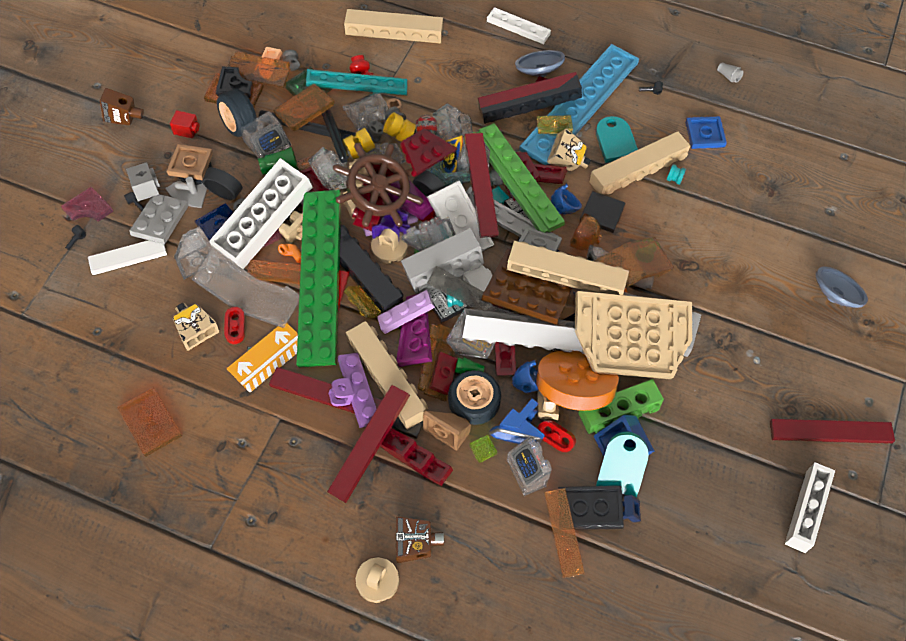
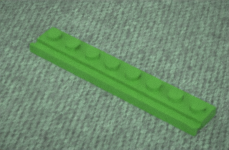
(520, 181)

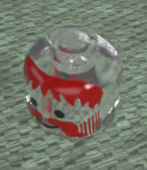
(428, 123)

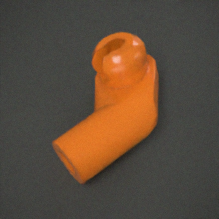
(290, 250)

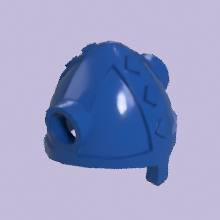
(564, 205)
(525, 377)

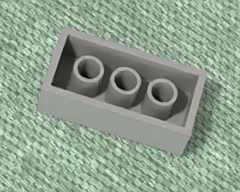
(453, 255)

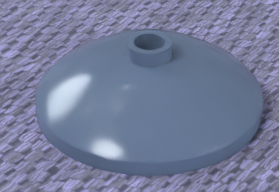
(540, 62)
(840, 288)

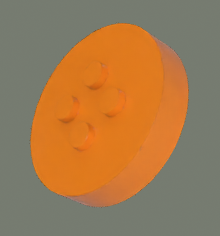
(571, 383)

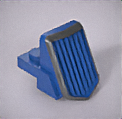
(518, 426)

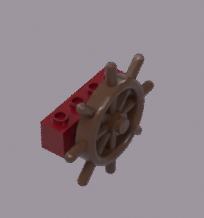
(374, 193)

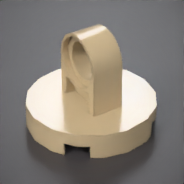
(387, 248)
(377, 580)

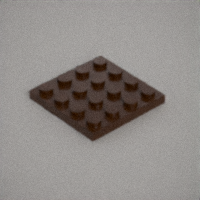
(526, 293)

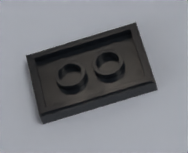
(596, 507)

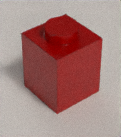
(184, 124)

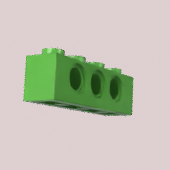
(646, 392)

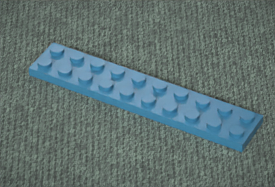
(597, 86)

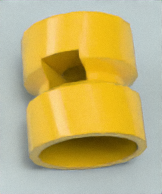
(398, 127)
(361, 137)

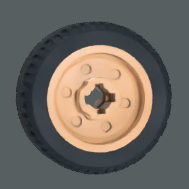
(235, 110)
(474, 396)

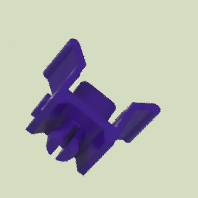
(388, 223)

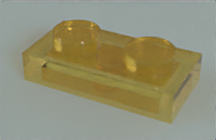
(554, 124)
(362, 302)

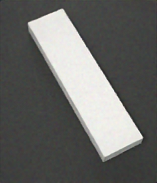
(518, 25)
(126, 256)

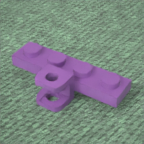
(353, 389)

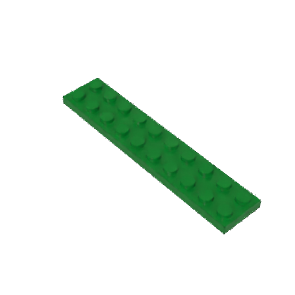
(319, 280)

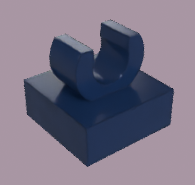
(632, 508)

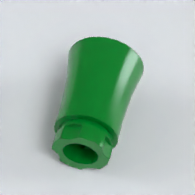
(267, 162)

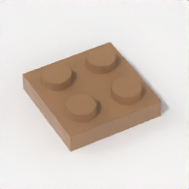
(189, 162)

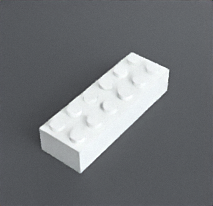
(261, 213)

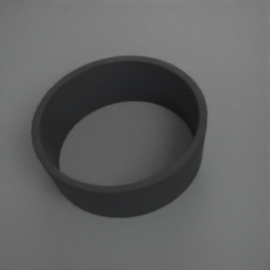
(221, 183)
(428, 183)

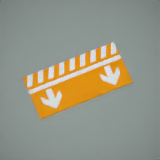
(264, 357)

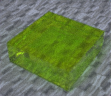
(483, 448)

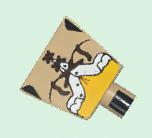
(568, 151)
(194, 325)

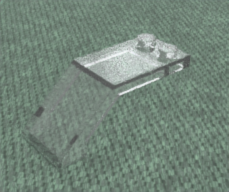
(242, 290)

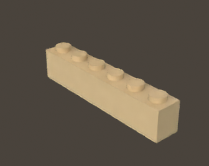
(393, 26)
(639, 164)
(566, 269)
(384, 371)

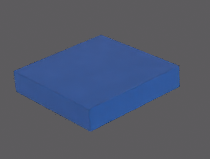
(705, 132)

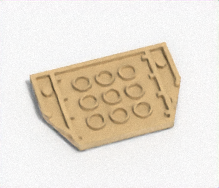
(633, 333)

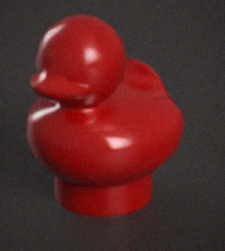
(360, 65)

